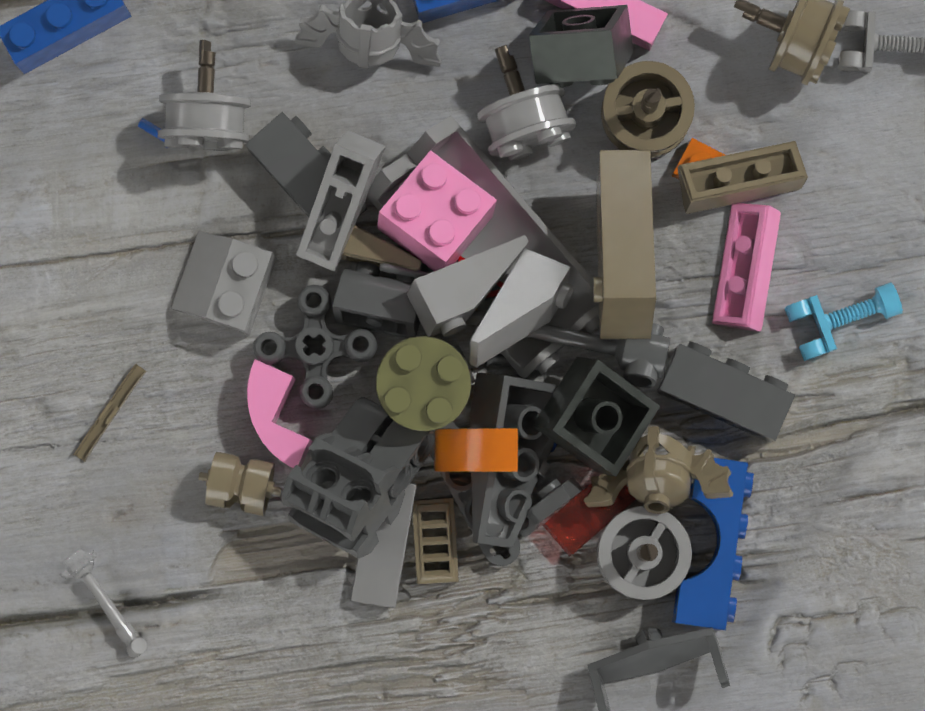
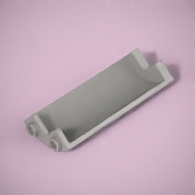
(510, 220)

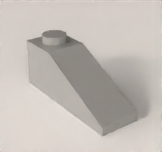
(340, 199)
(453, 293)
(522, 306)

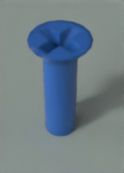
(150, 128)

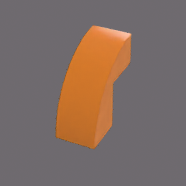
(476, 450)

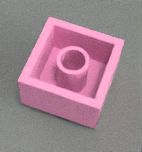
(436, 213)

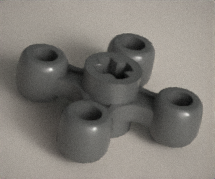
(315, 328)

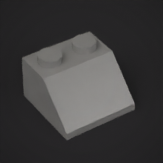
(224, 282)

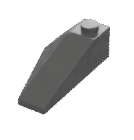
(504, 498)

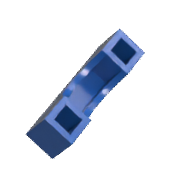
(706, 597)

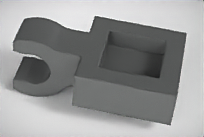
(552, 498)

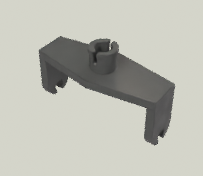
(655, 656)

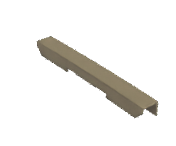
(109, 412)

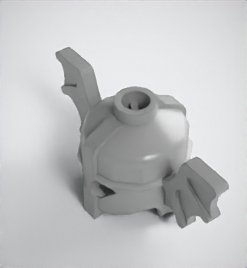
(369, 33)

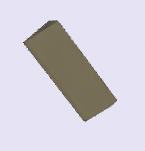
(741, 177)

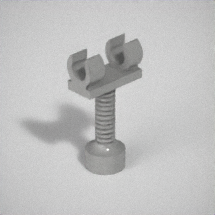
(863, 61)

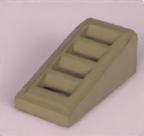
(369, 248)
(435, 576)

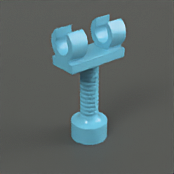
(884, 301)

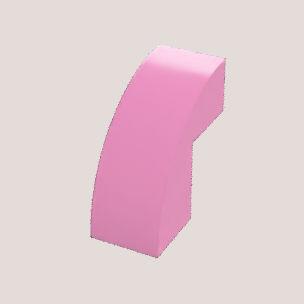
(266, 397)

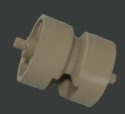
(245, 484)

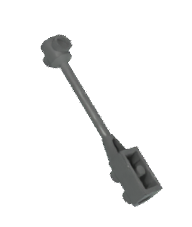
(383, 307)

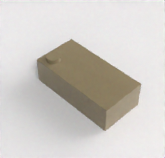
(625, 245)

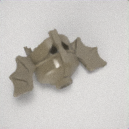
(661, 479)

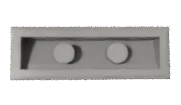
(380, 572)

